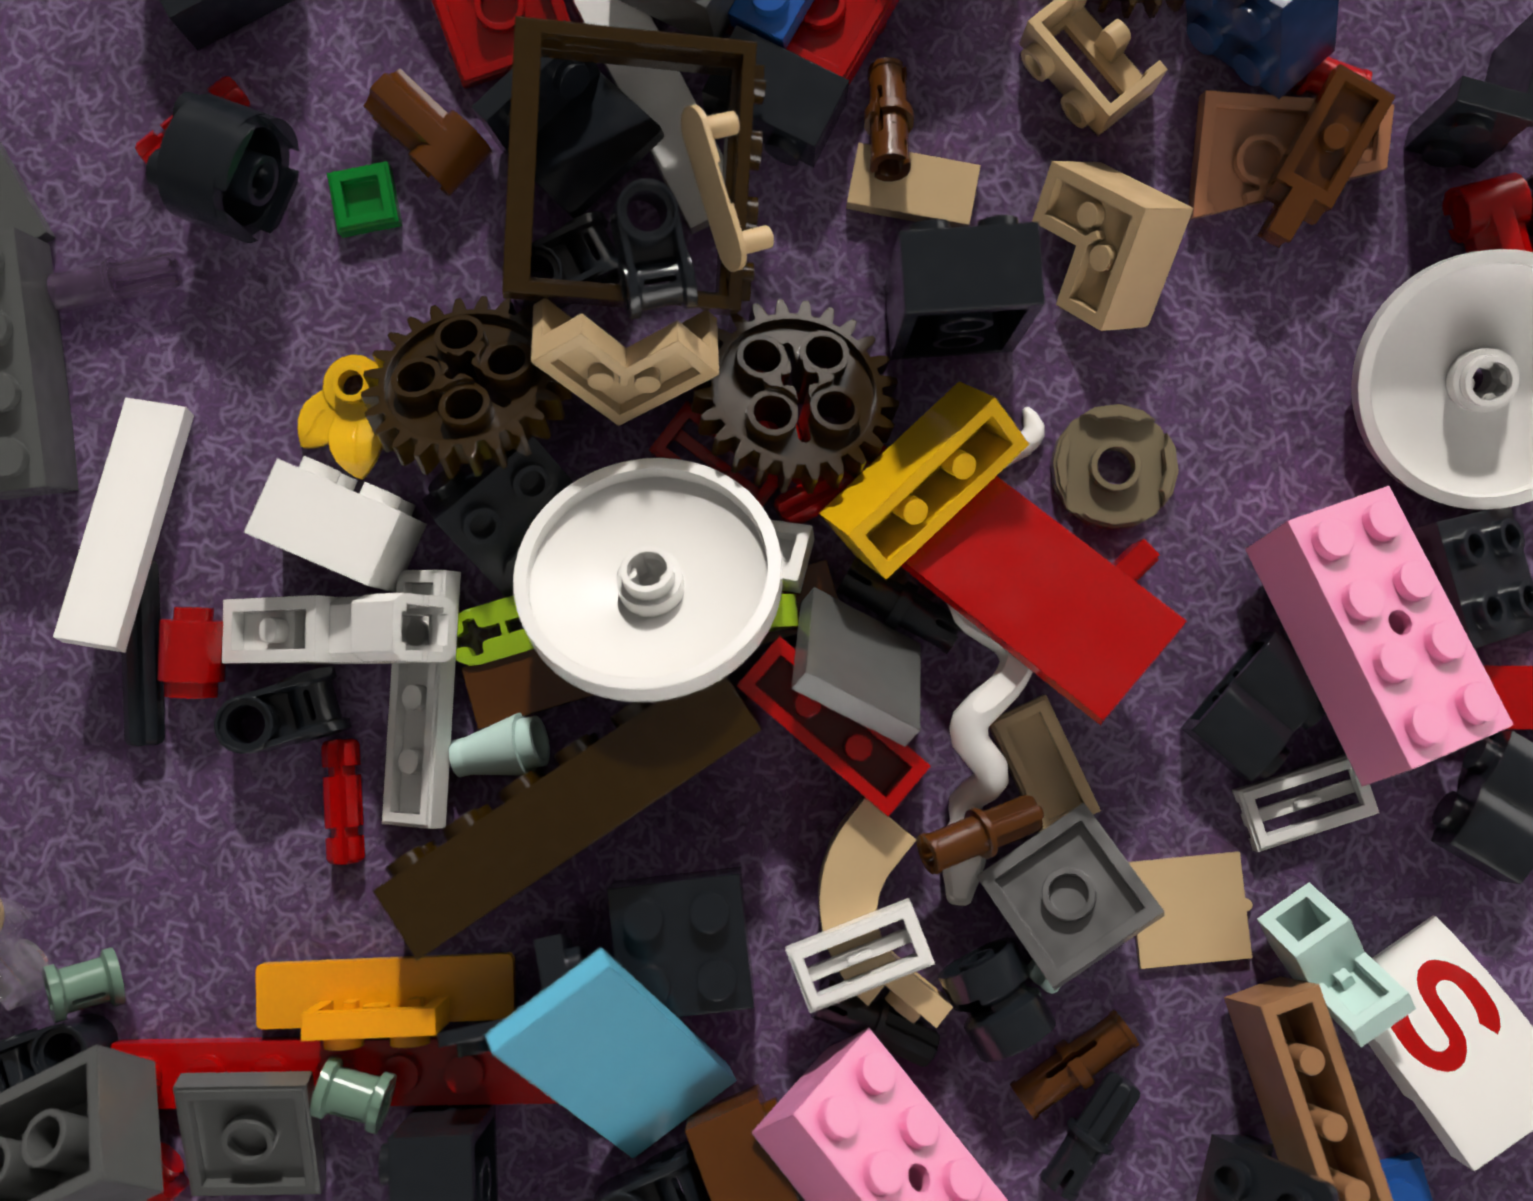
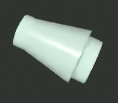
(503, 748)

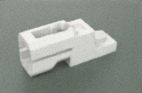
(335, 629)

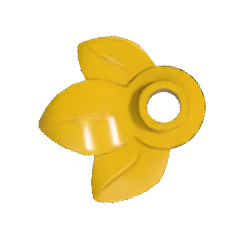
(340, 419)

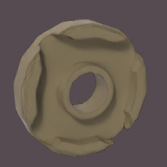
(1087, 493)

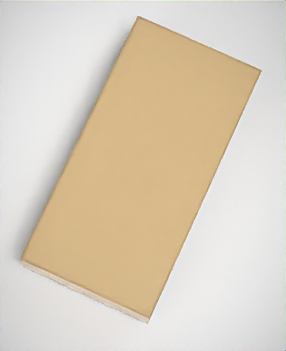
(930, 190)
(1042, 759)

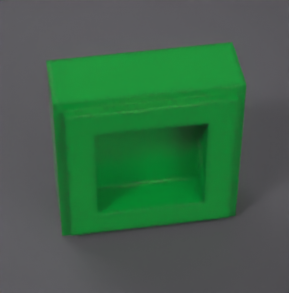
(364, 199)

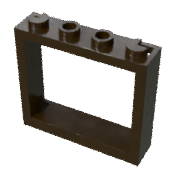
(633, 48)

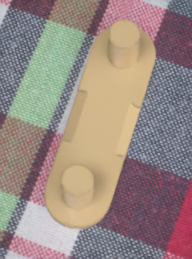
(699, 136)

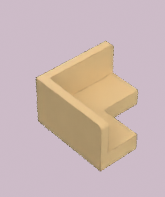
(1121, 237)
(622, 379)

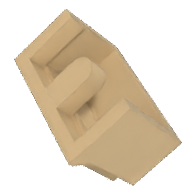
(1103, 47)

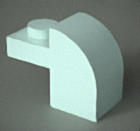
(1323, 948)

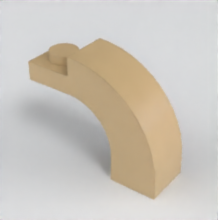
(849, 886)

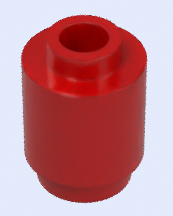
(191, 653)

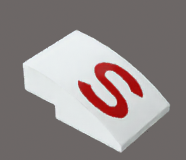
(1461, 1049)

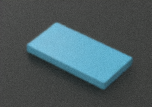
(611, 1054)

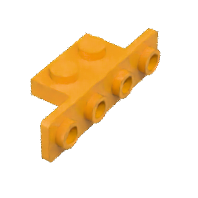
(383, 996)

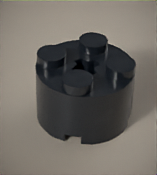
(225, 166)

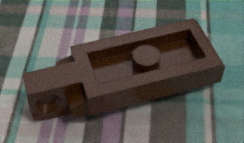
(1323, 153)

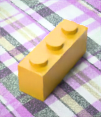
(924, 478)

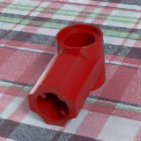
(1490, 213)

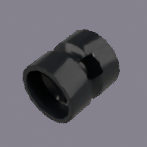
(1000, 1007)

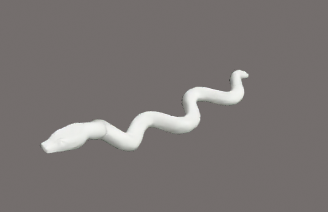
(975, 715)

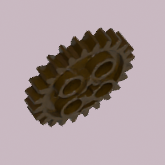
(461, 389)
(848, 391)

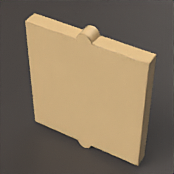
(1201, 907)

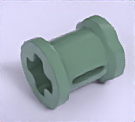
(83, 985)
(353, 1094)

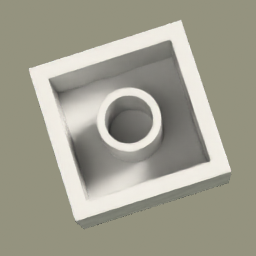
(326, 522)

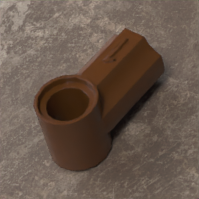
(436, 140)

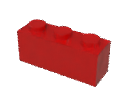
(863, 757)

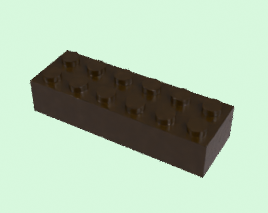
(559, 814)

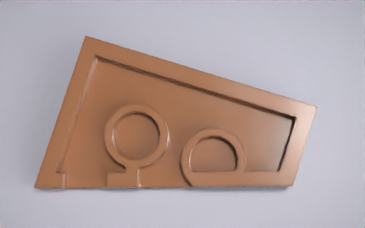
(1244, 140)

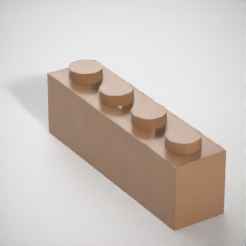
(1306, 1086)

